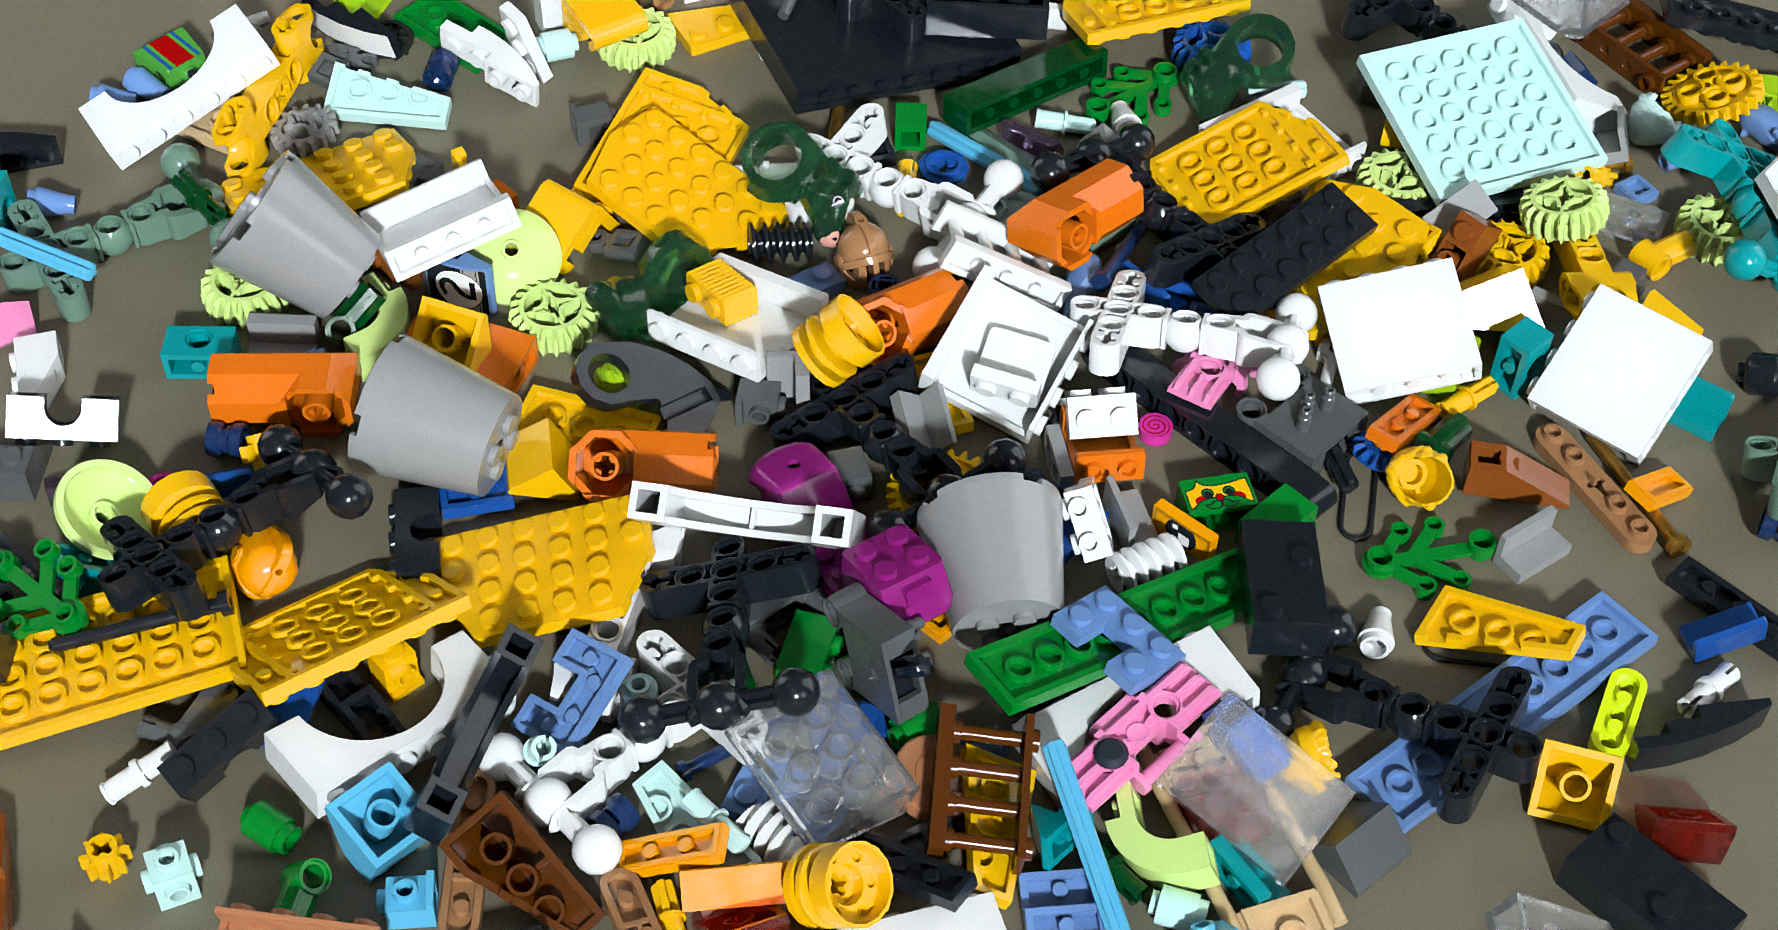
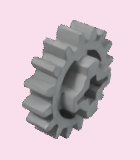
(304, 130)

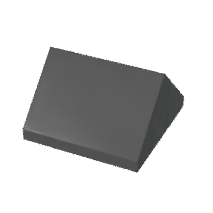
(1362, 846)

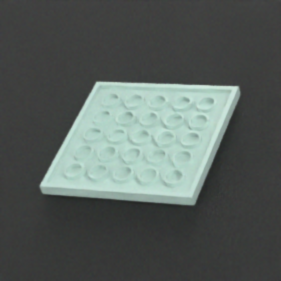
(1481, 110)

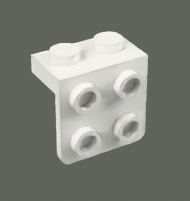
(1013, 367)
(1101, 415)

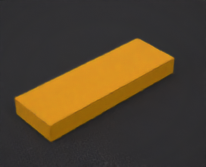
(675, 850)
(732, 886)

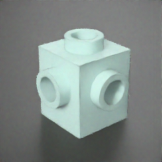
(172, 874)

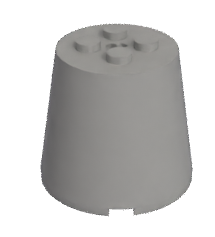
(297, 240)
(433, 421)
(999, 554)

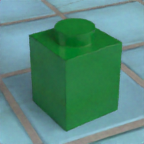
(910, 126)

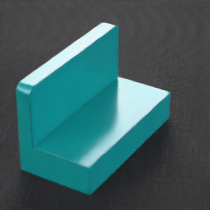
(1703, 409)
(1243, 878)

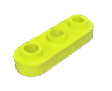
(1621, 705)

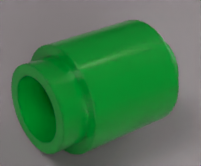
(916, 726)
(270, 827)

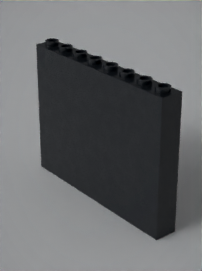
(841, 63)

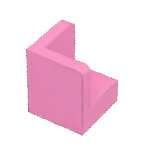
(15, 321)

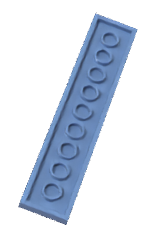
(1411, 774)

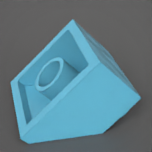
(371, 821)

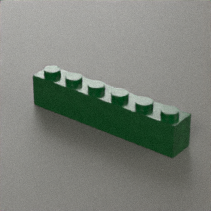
(1023, 86)

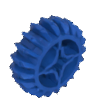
(1193, 37)

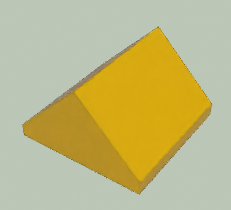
(453, 331)
(540, 464)
(1574, 785)

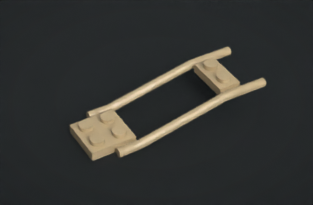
(1300, 911)

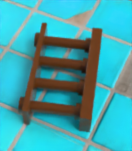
(1664, 40)
(946, 802)

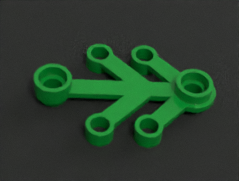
(1162, 76)
(1383, 563)
(65, 615)

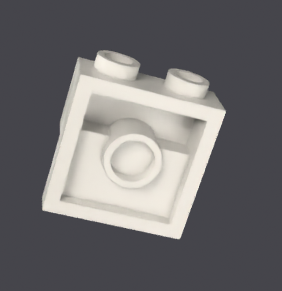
(1091, 528)

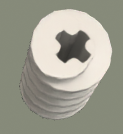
(1145, 561)
(768, 833)

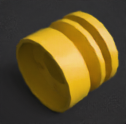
(838, 341)
(178, 499)
(838, 885)

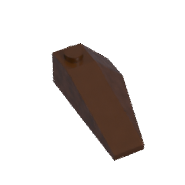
(517, 863)

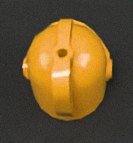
(264, 563)

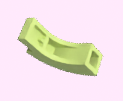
(391, 321)
(1178, 862)

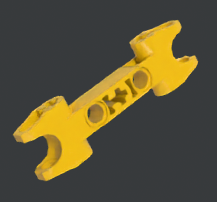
(250, 117)
(1584, 272)

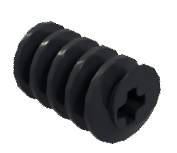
(780, 241)

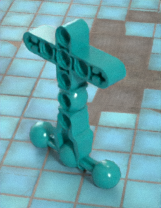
(1733, 167)

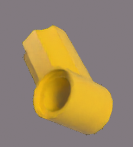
(1662, 254)

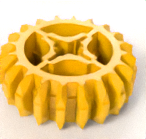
(1519, 249)

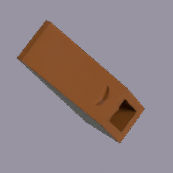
(1468, 242)
(1509, 475)

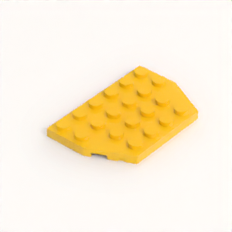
(1120, 19)
(683, 103)
(1247, 162)
(357, 171)
(671, 180)
(1393, 244)
(548, 569)
(341, 628)

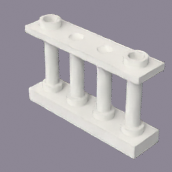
(984, 241)

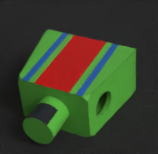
(171, 58)

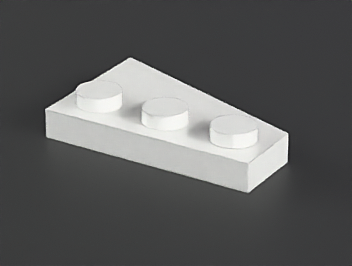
(523, 40)

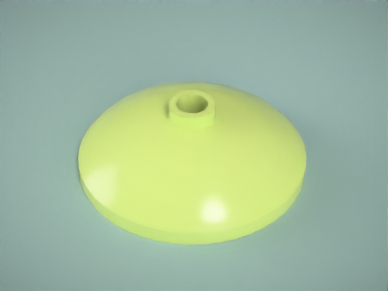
(537, 257)
(98, 490)

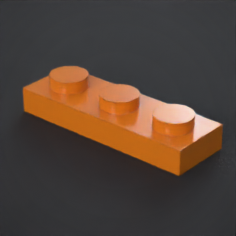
(1402, 423)

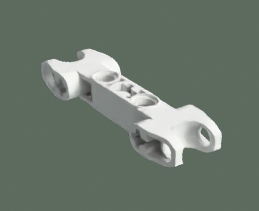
(619, 631)

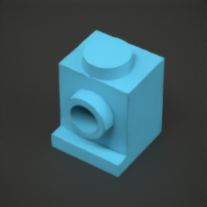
(409, 901)

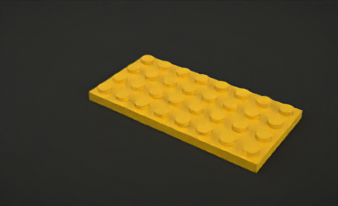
(112, 677)

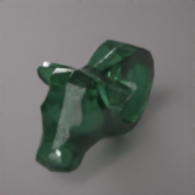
(1220, 73)
(658, 285)

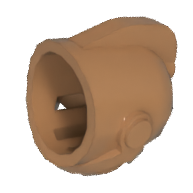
(862, 246)

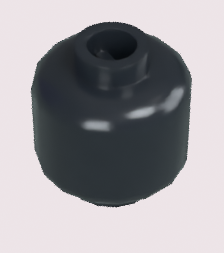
(1759, 374)

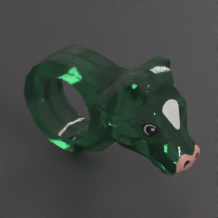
(817, 183)

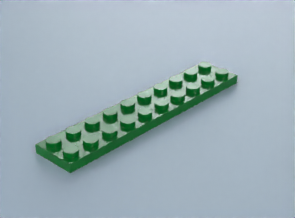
(1045, 664)

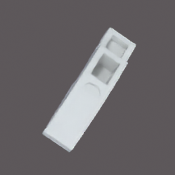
(501, 63)

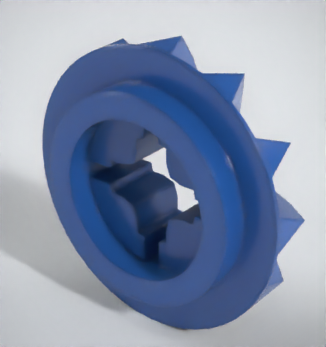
(933, 161)
(1368, 454)

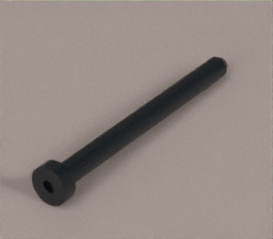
(222, 603)

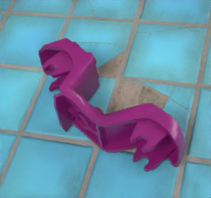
(890, 566)

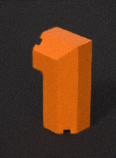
(1077, 215)
(915, 311)
(285, 388)
(613, 457)

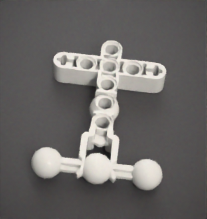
(908, 195)
(1247, 339)
(601, 763)

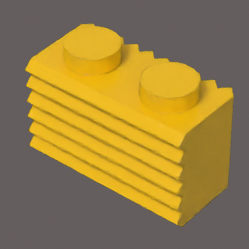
(721, 292)

